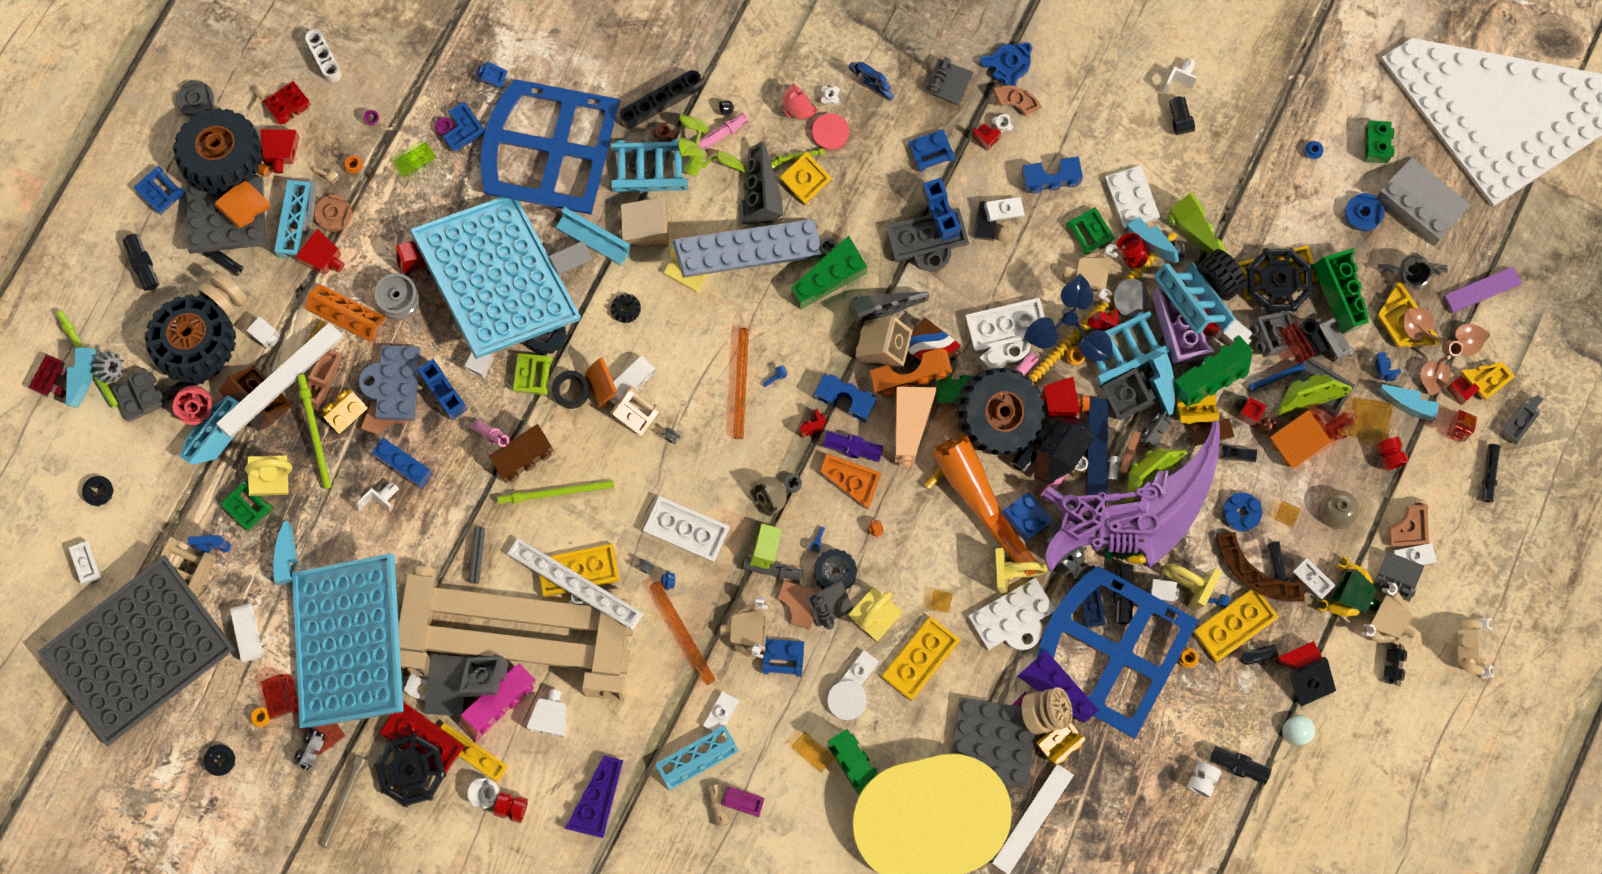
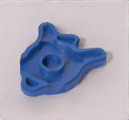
(1009, 62)
(872, 78)

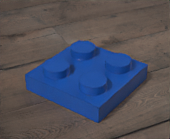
(1027, 517)

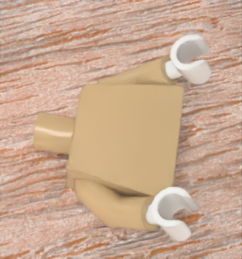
(1095, 270)
(1390, 618)
(748, 629)
(1469, 647)

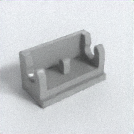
(571, 257)
(1334, 338)

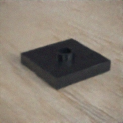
(1312, 681)

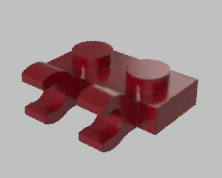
(46, 376)

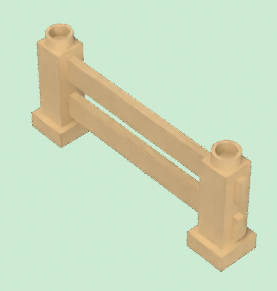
(423, 597)

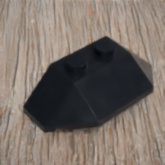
(1062, 449)

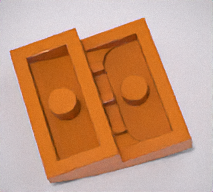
(242, 204)
(600, 382)

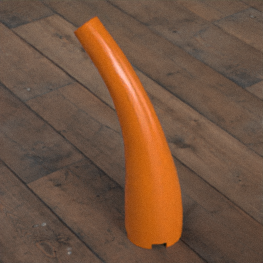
(967, 477)

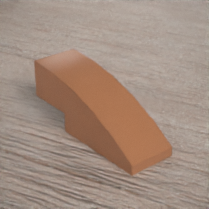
(322, 377)

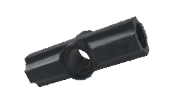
(140, 262)
(1028, 455)
(1123, 606)
(1240, 765)

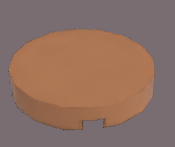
(333, 213)

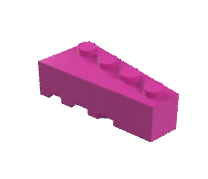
(492, 708)

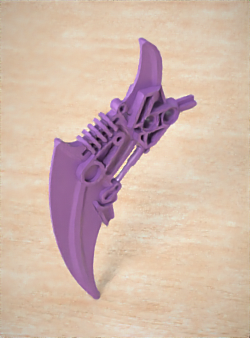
(1153, 524)

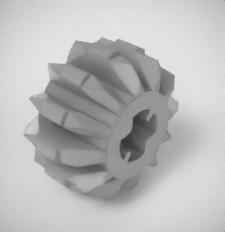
(108, 367)

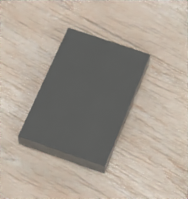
(1312, 368)
(444, 686)

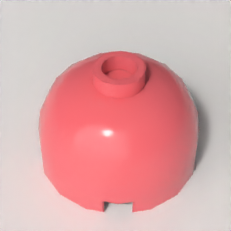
(797, 103)
(193, 404)

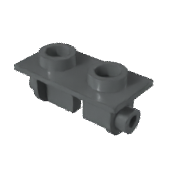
(1149, 434)

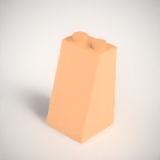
(911, 418)

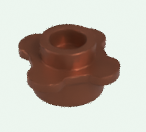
(663, 127)
(1267, 424)

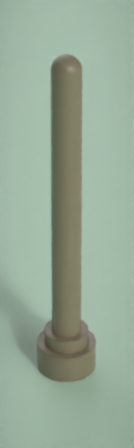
(358, 765)

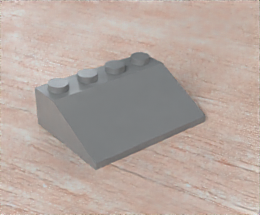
(1423, 201)

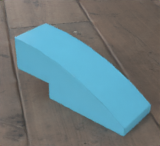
(1154, 240)
(80, 376)
(1163, 381)
(1410, 402)
(284, 555)

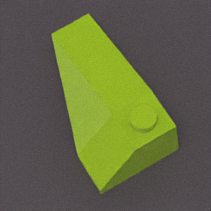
(1190, 221)

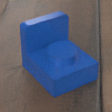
(491, 74)
(1383, 365)

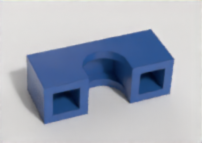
(1037, 179)
(943, 217)
(831, 388)
(442, 389)
(402, 462)

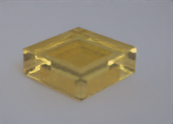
(1287, 514)
(941, 601)

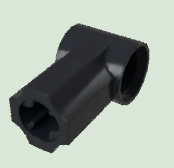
(1182, 120)
(1315, 337)

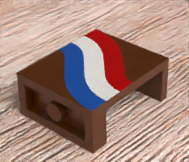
(930, 337)

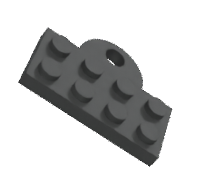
(920, 240)

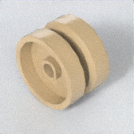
(223, 292)

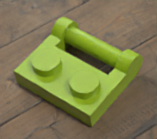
(526, 372)

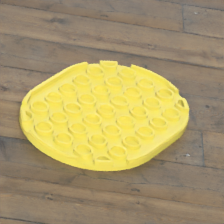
(932, 816)

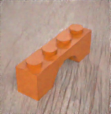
(933, 365)

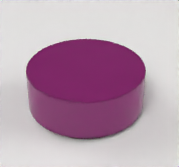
(443, 126)

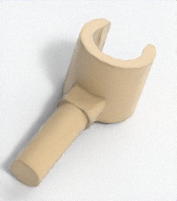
(262, 95)
(332, 176)

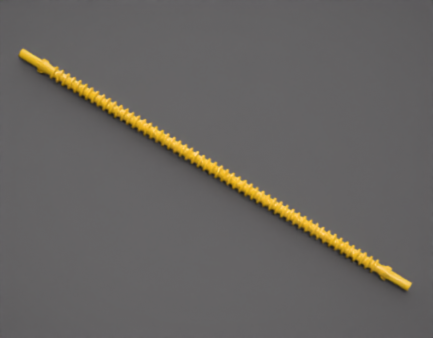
(1059, 351)

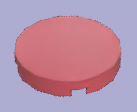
(830, 131)

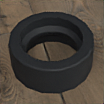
(567, 403)

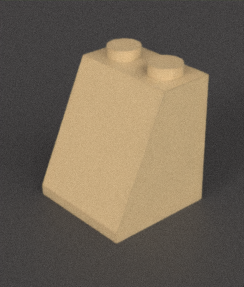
(644, 222)
(884, 342)

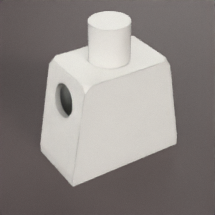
(549, 716)

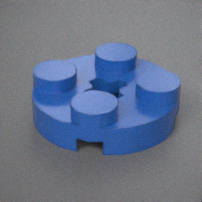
(1372, 206)
(1252, 507)

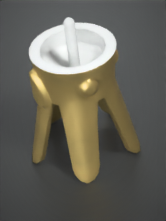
(1081, 466)

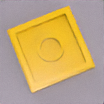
(805, 178)

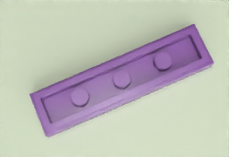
(1482, 290)

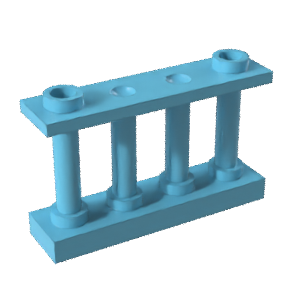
(640, 183)
(1186, 303)
(1140, 360)

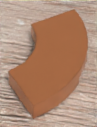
(1016, 97)

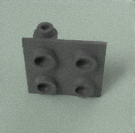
(948, 81)
(1400, 571)
(829, 604)

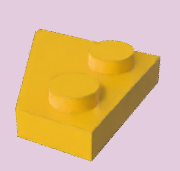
(1488, 378)

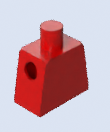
(279, 147)
(320, 254)
(409, 257)
(1061, 398)

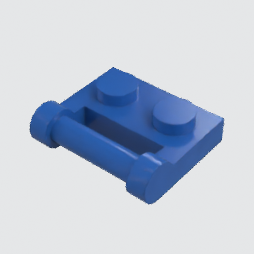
(930, 145)
(154, 194)
(211, 542)
(783, 651)

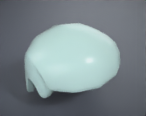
(1298, 730)

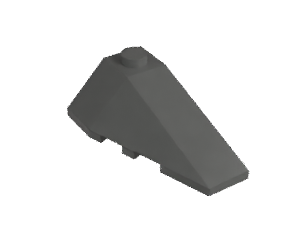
(762, 195)
(883, 305)

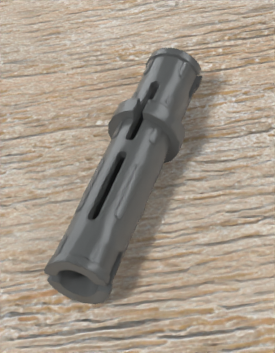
(780, 571)

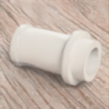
(1113, 468)

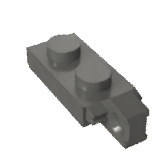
(1522, 420)

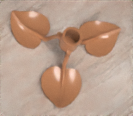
(1469, 341)

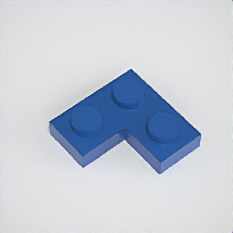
(467, 129)

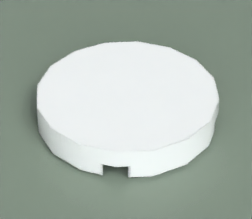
(847, 700)

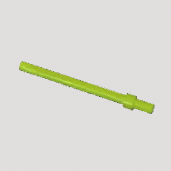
(69, 329)
(305, 394)
(518, 497)

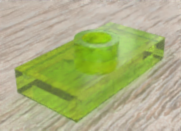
(415, 159)

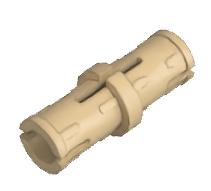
(720, 811)

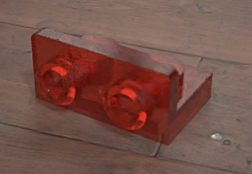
(1335, 426)
(280, 695)

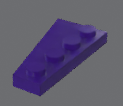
(1048, 674)
(596, 803)

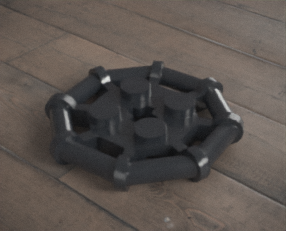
(1287, 272)
(420, 774)

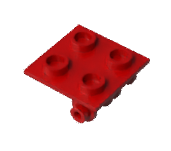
(285, 102)

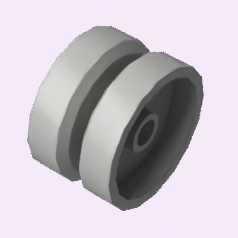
(389, 288)

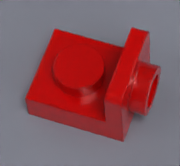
(1104, 321)
(811, 427)

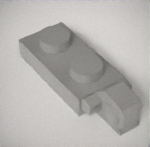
(310, 205)

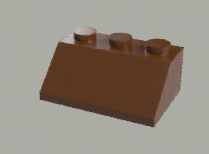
(242, 384)
(521, 454)

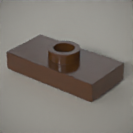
(1202, 431)

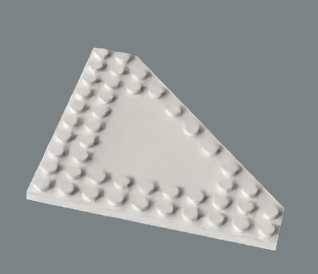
(1499, 112)

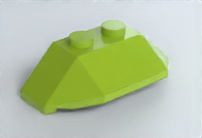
(1311, 393)
(1159, 460)

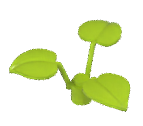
(697, 154)

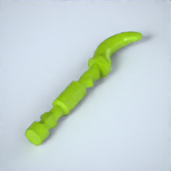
(778, 160)

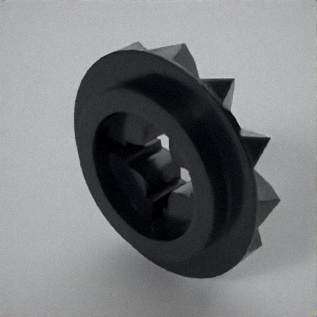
(623, 316)
(97, 482)
(212, 755)

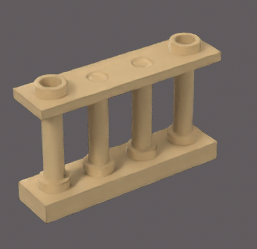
(203, 563)

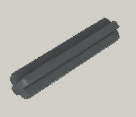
(476, 555)

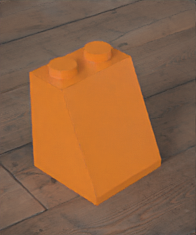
(1302, 439)

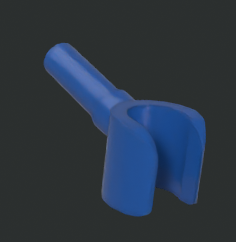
(780, 374)
(818, 539)
(1223, 600)

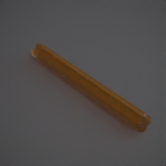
(741, 379)
(682, 633)

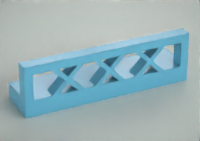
(287, 218)
(593, 236)
(699, 764)

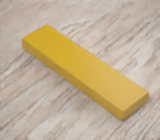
(478, 756)

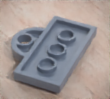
(394, 382)

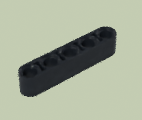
(664, 91)

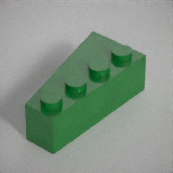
(830, 274)
(1342, 290)
(1215, 373)
(851, 760)

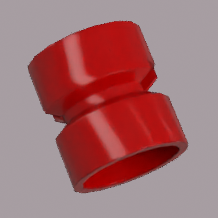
(1133, 250)
(1392, 453)
(510, 807)

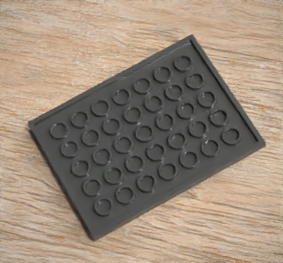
(136, 650)

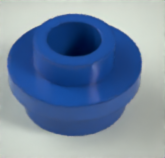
(1314, 155)
(668, 580)

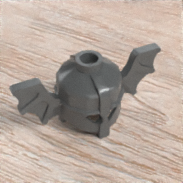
(1419, 272)
(1072, 560)

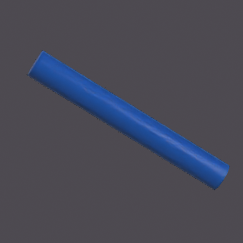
(1277, 376)

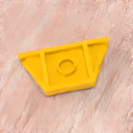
(1392, 319)

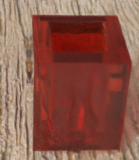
(1462, 426)

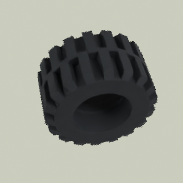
(1223, 274)

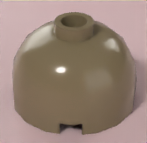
(768, 494)
(1339, 509)

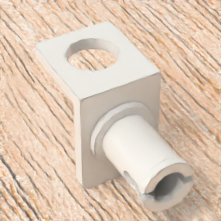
(1183, 75)
(381, 498)
(411, 685)

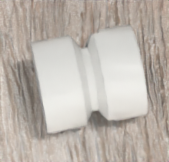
(1204, 778)

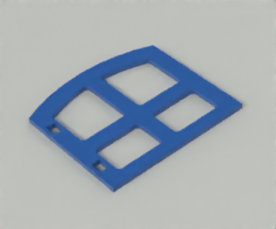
(557, 147)
(1120, 653)

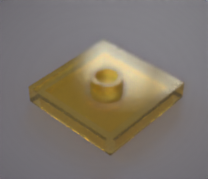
(1372, 419)

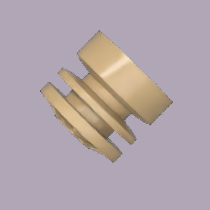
(1047, 711)

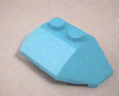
(206, 439)

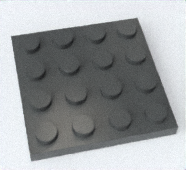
(213, 231)
(995, 737)

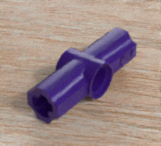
(853, 446)

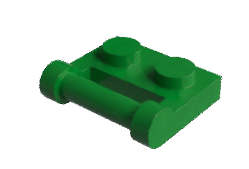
(1095, 228)
(242, 510)

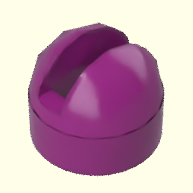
(367, 115)

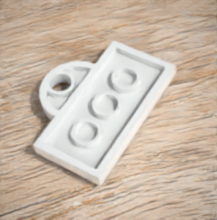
(1004, 328)
(1013, 617)

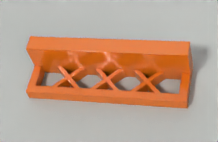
(342, 313)

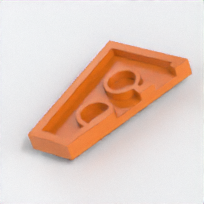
(852, 478)

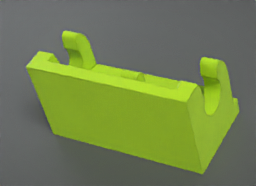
(765, 546)

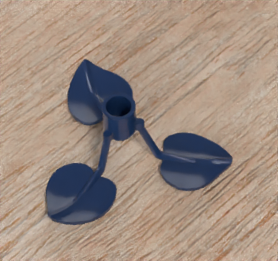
(1073, 295)

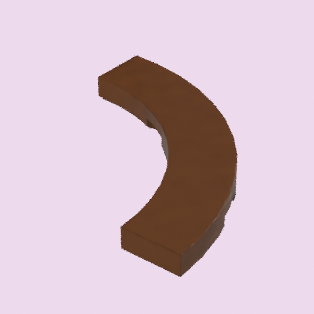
(1252, 577)

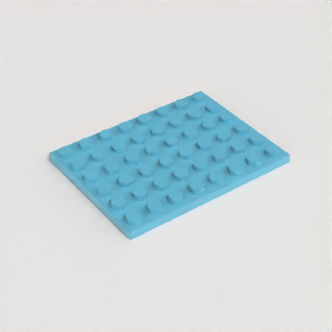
(495, 275)
(347, 641)

